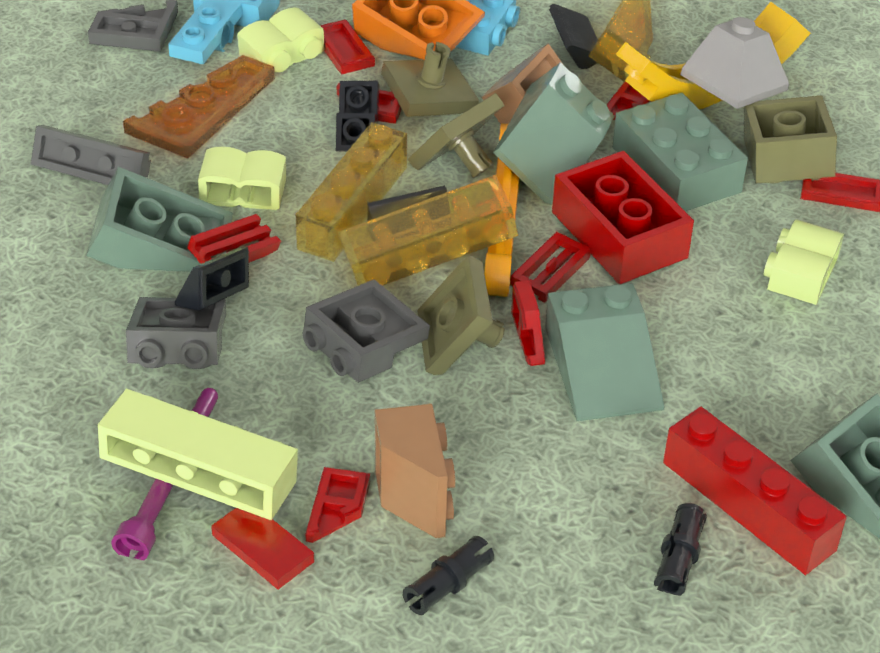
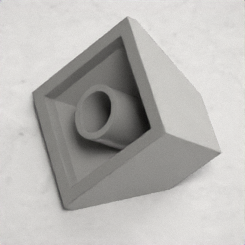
(737, 64)

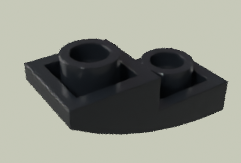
(356, 111)

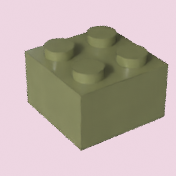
(790, 139)

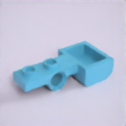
(214, 24)

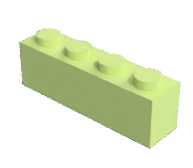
(198, 453)

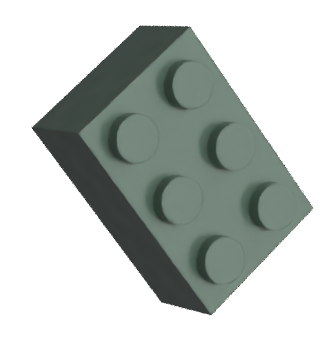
(681, 151)

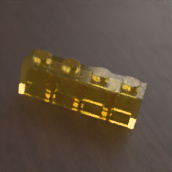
(342, 198)
(429, 232)

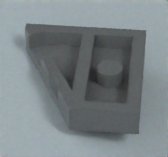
(133, 27)

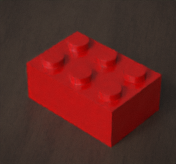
(622, 216)

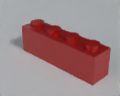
(754, 490)

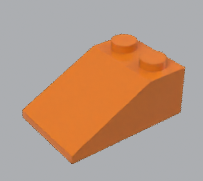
(412, 24)

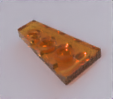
(201, 108)

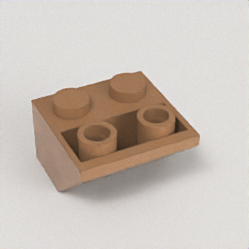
(412, 467)

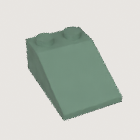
(553, 130)
(150, 224)
(603, 351)
(846, 464)

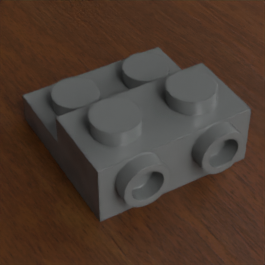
(362, 330)
(174, 334)

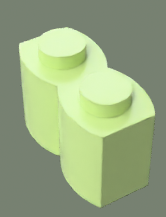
(283, 39)
(242, 178)
(803, 261)

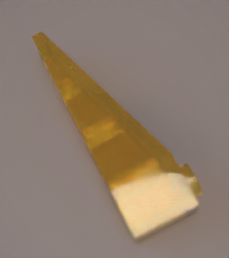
(628, 24)

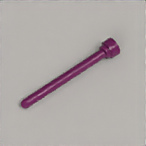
(138, 531)

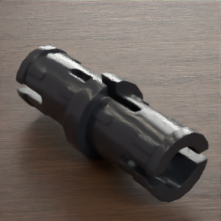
(680, 549)
(448, 575)

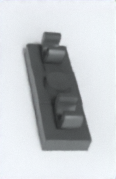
(85, 155)

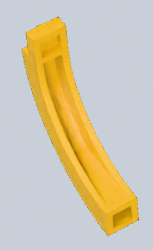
(662, 80)

